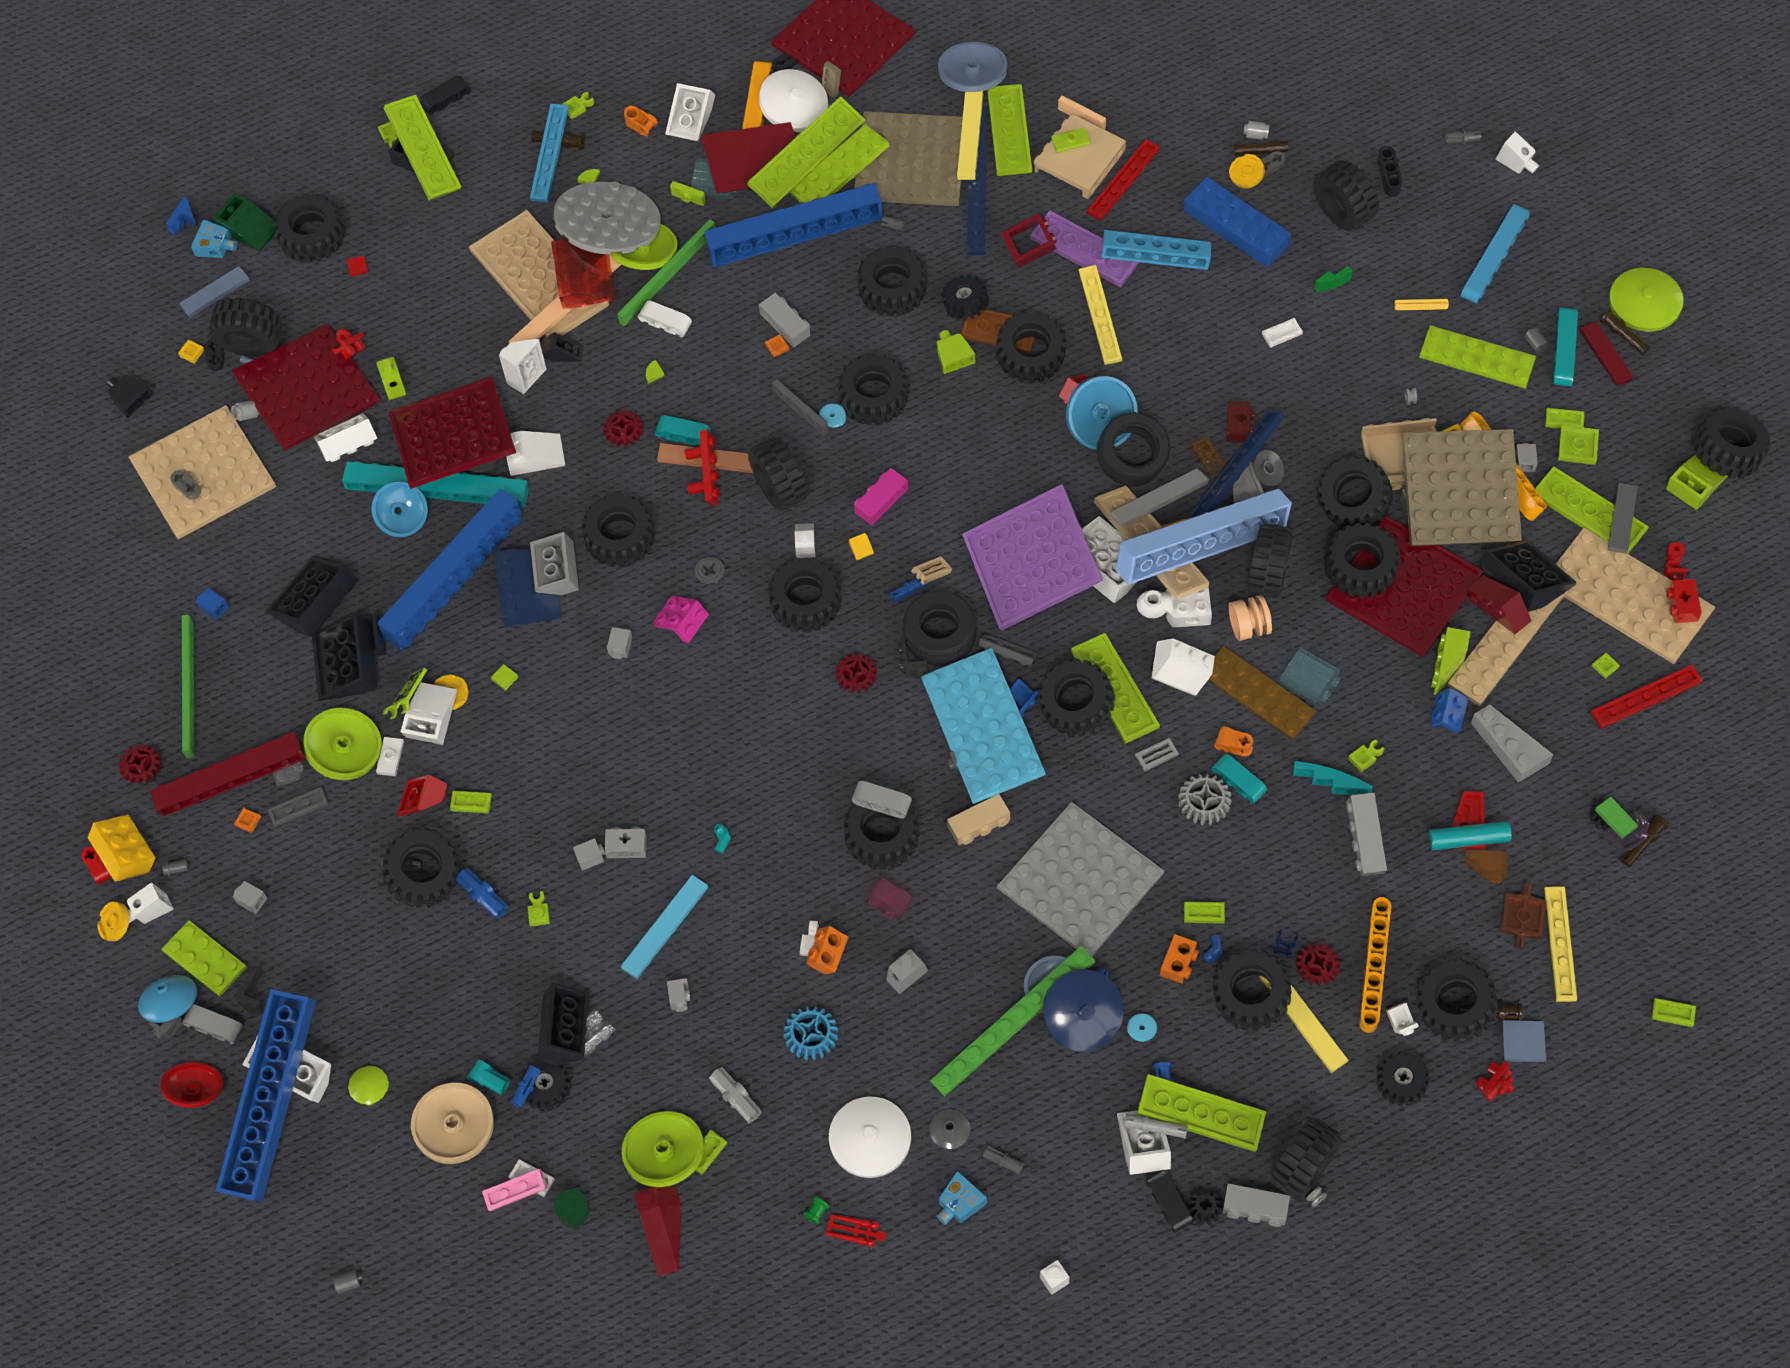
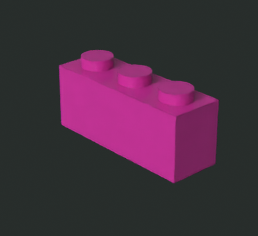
(881, 496)

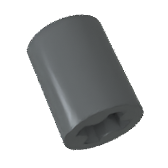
(1536, 340)
(347, 1281)

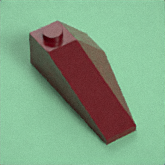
(661, 1221)

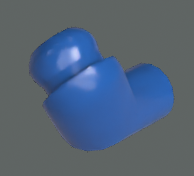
(1215, 951)

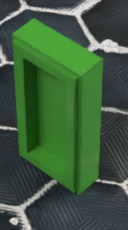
(1616, 817)

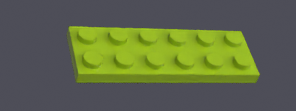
(1009, 130)
(422, 147)
(841, 165)
(1477, 356)
(1583, 506)
(1131, 712)
(1202, 1112)

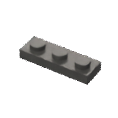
(1008, 649)

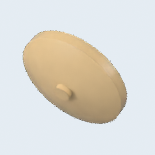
(452, 1123)

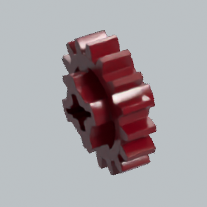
(623, 428)
(862, 677)
(130, 764)
(1321, 956)

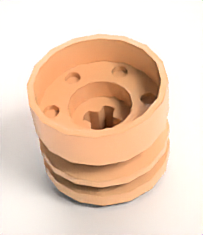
(1254, 617)

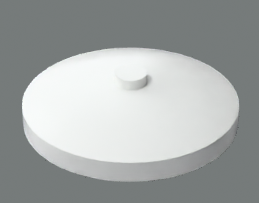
(792, 98)
(870, 1137)

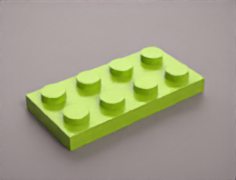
(204, 958)

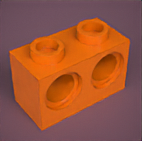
(830, 951)
(1175, 958)

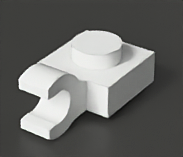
(808, 940)

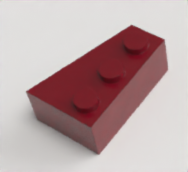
(1500, 603)

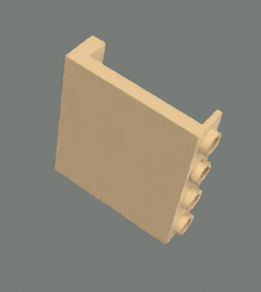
(1085, 165)
(1385, 446)

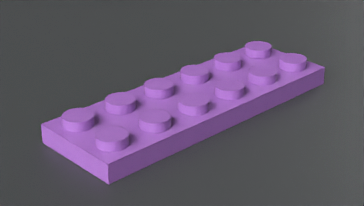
(1083, 248)

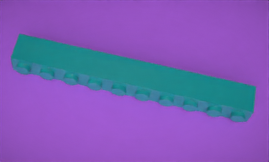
(454, 487)

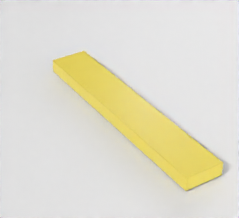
(970, 136)
(1100, 314)
(1560, 944)
(1313, 1031)

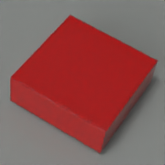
(357, 266)

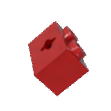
(1684, 601)

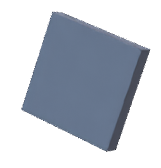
(1523, 1041)

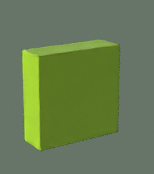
(1605, 665)
(504, 677)

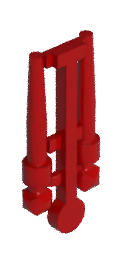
(879, 1235)

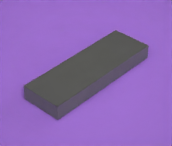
(297, 806)

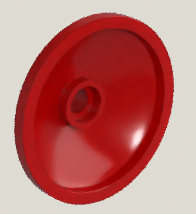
(191, 1084)

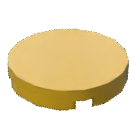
(1246, 171)
(455, 683)
(113, 921)

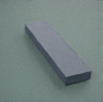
(214, 291)

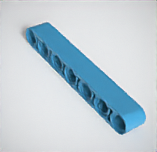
(1495, 253)

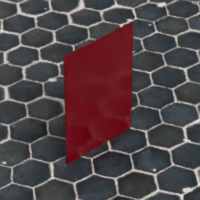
(742, 153)

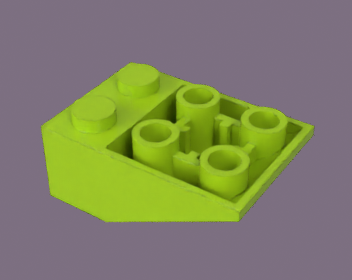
(1694, 482)
(1450, 657)

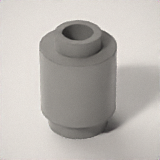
(1256, 130)
(244, 411)

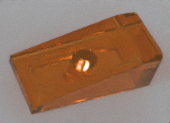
(1206, 454)

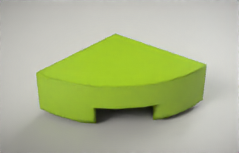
(589, 176)
(653, 372)

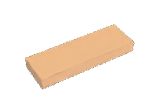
(1071, 107)

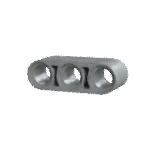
(881, 799)
(212, 1023)

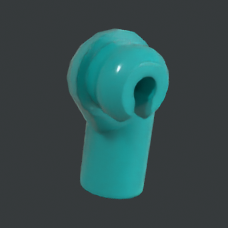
(723, 837)

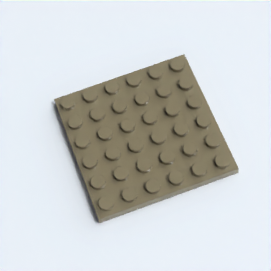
(920, 159)
(1461, 487)

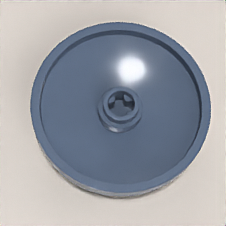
(972, 66)

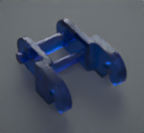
(1292, 945)

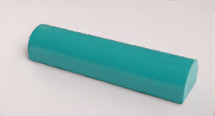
(1470, 835)

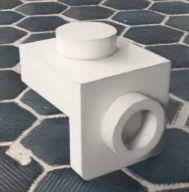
(1401, 1019)

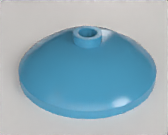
(412, 506)
(167, 998)

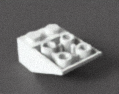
(429, 713)

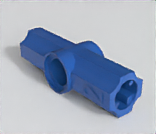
(482, 893)

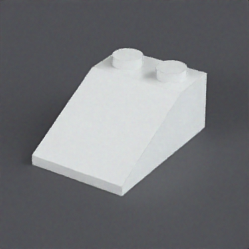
(689, 112)
(535, 452)
(1143, 1150)

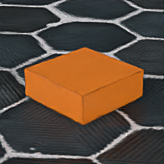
(777, 345)
(247, 820)

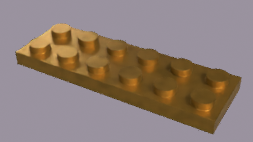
(1260, 694)

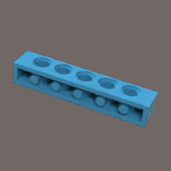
(1156, 249)

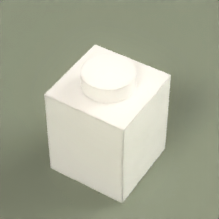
(1054, 1277)

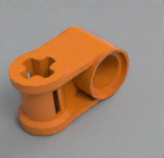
(639, 120)
(1233, 741)

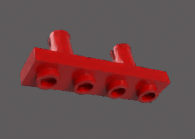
(710, 474)

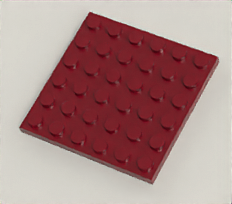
(846, 33)
(305, 387)
(451, 432)
(1422, 597)

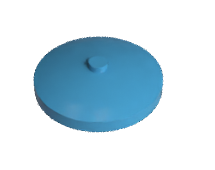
(1095, 405)

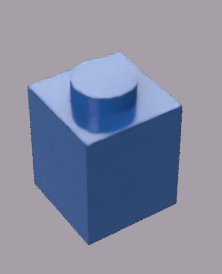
(211, 603)

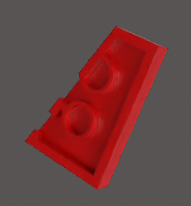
(1470, 812)

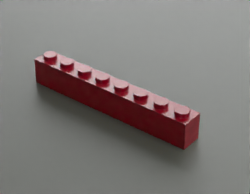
(228, 774)

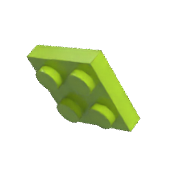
(1578, 444)

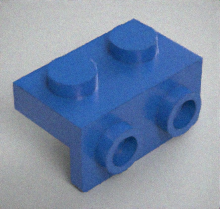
(1023, 696)
(1449, 710)

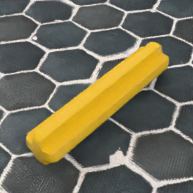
(1421, 304)

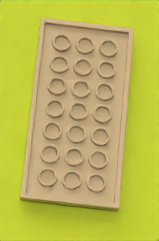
(523, 265)
(1627, 596)

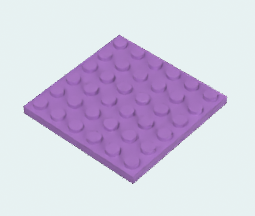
(1032, 557)

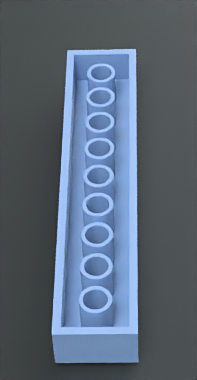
(1200, 536)

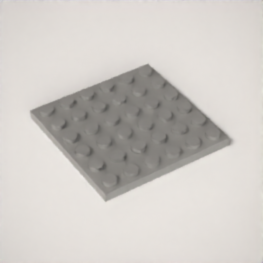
(1080, 879)

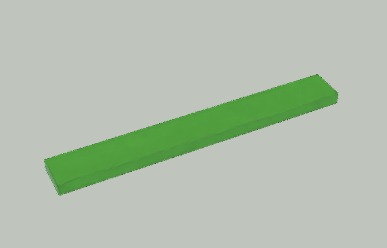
(664, 274)
(187, 686)

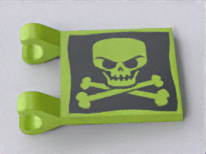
(406, 693)

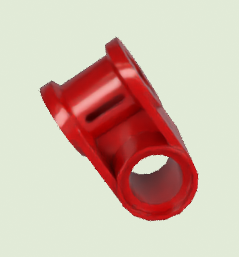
(95, 866)

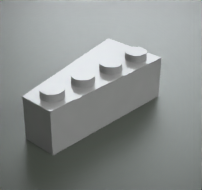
(1511, 744)
(1366, 834)

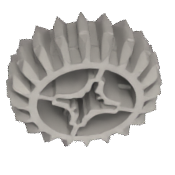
(1186, 797)

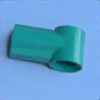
(486, 1076)

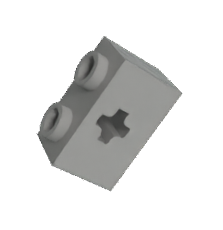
(635, 845)

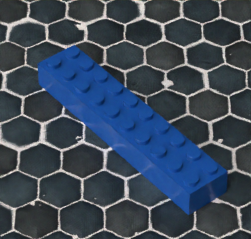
(793, 225)
(450, 570)
(266, 1095)

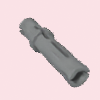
(1146, 1124)

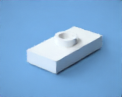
(390, 756)

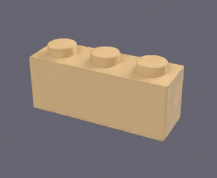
(978, 820)

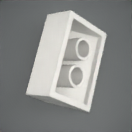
(522, 363)
(345, 437)
(1182, 666)

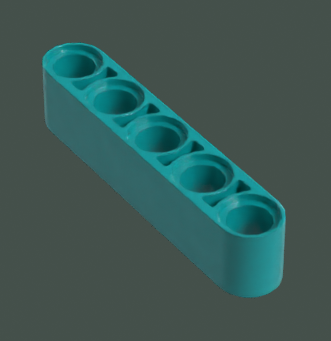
(1566, 346)

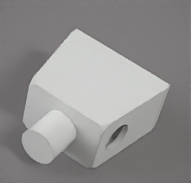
(1517, 154)
(148, 904)

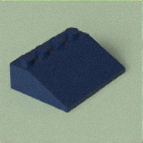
(517, 590)

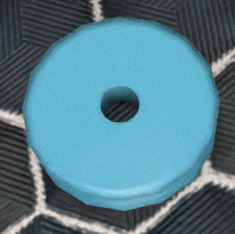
(833, 409)
(1142, 1020)

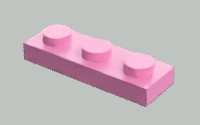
(514, 1190)

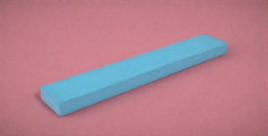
(664, 927)

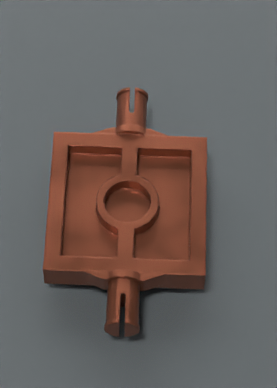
(1523, 916)

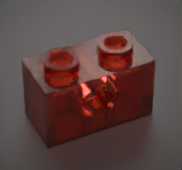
(1238, 421)

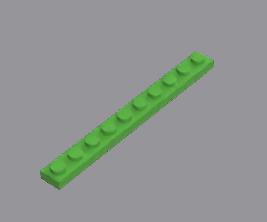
(1006, 1026)

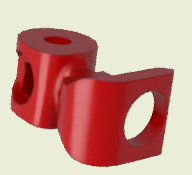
(1673, 557)

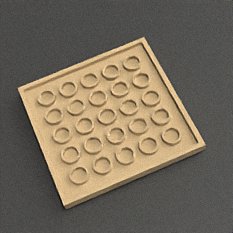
(216, 458)

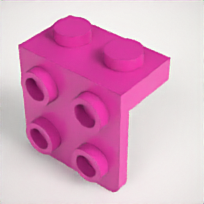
(681, 616)

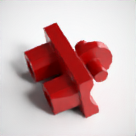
(349, 345)
(1499, 1083)

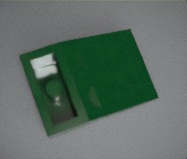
(245, 222)

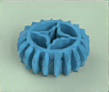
(824, 1041)

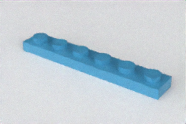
(549, 153)

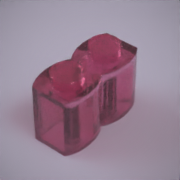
(889, 899)

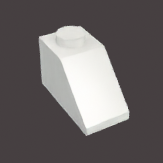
(804, 540)

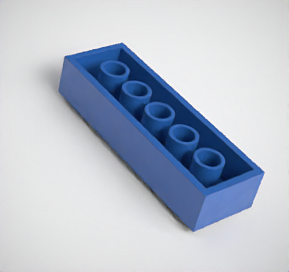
(1237, 222)

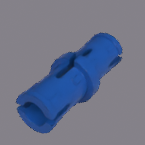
(907, 589)
(525, 1086)

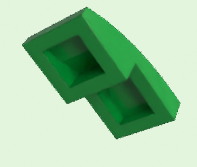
(1331, 281)

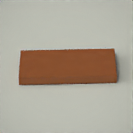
(986, 328)

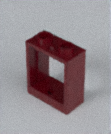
(1035, 253)

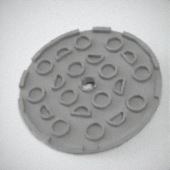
(631, 224)

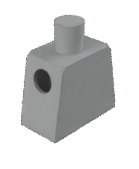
(907, 970)

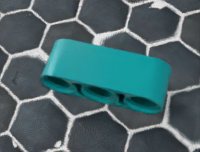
(680, 430)
(1240, 778)

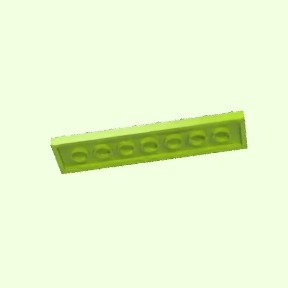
(806, 152)

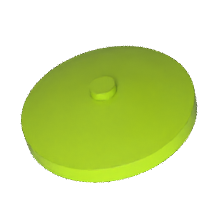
(651, 256)
(1646, 299)
(342, 743)
(663, 1149)

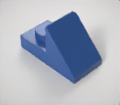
(181, 214)

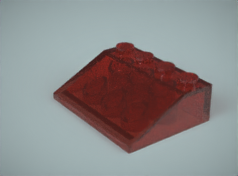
(581, 275)

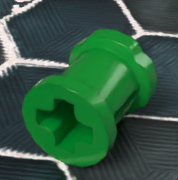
(816, 1210)

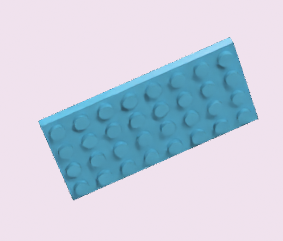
(983, 725)

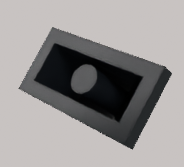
(561, 349)

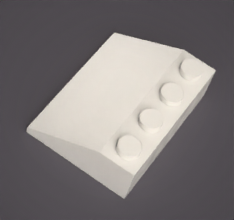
(1105, 546)

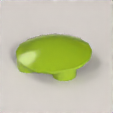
(368, 1085)

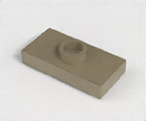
(831, 79)

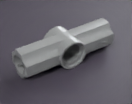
(735, 1095)

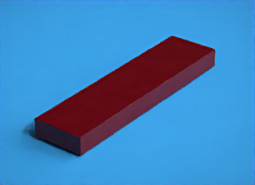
(1606, 353)

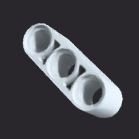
(665, 318)

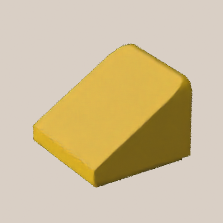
(860, 546)

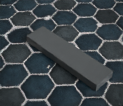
(800, 407)
(1622, 518)

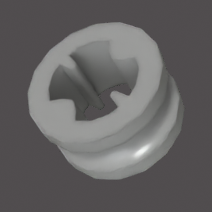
(1411, 396)
(1316, 1196)

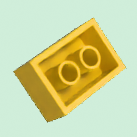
(121, 847)

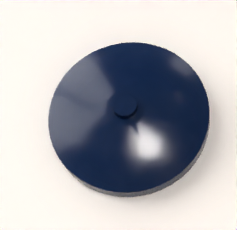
(1083, 1010)

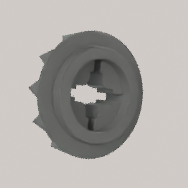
(708, 563)

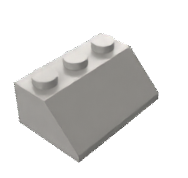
(554, 565)

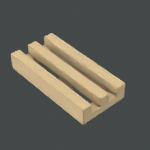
(934, 572)

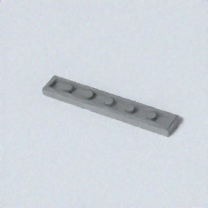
(1159, 497)

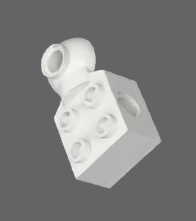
(1184, 612)

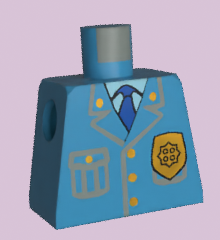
(212, 241)
(960, 1200)

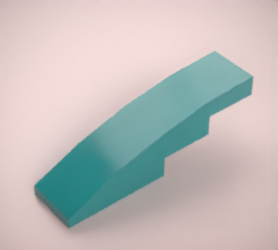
(1340, 781)

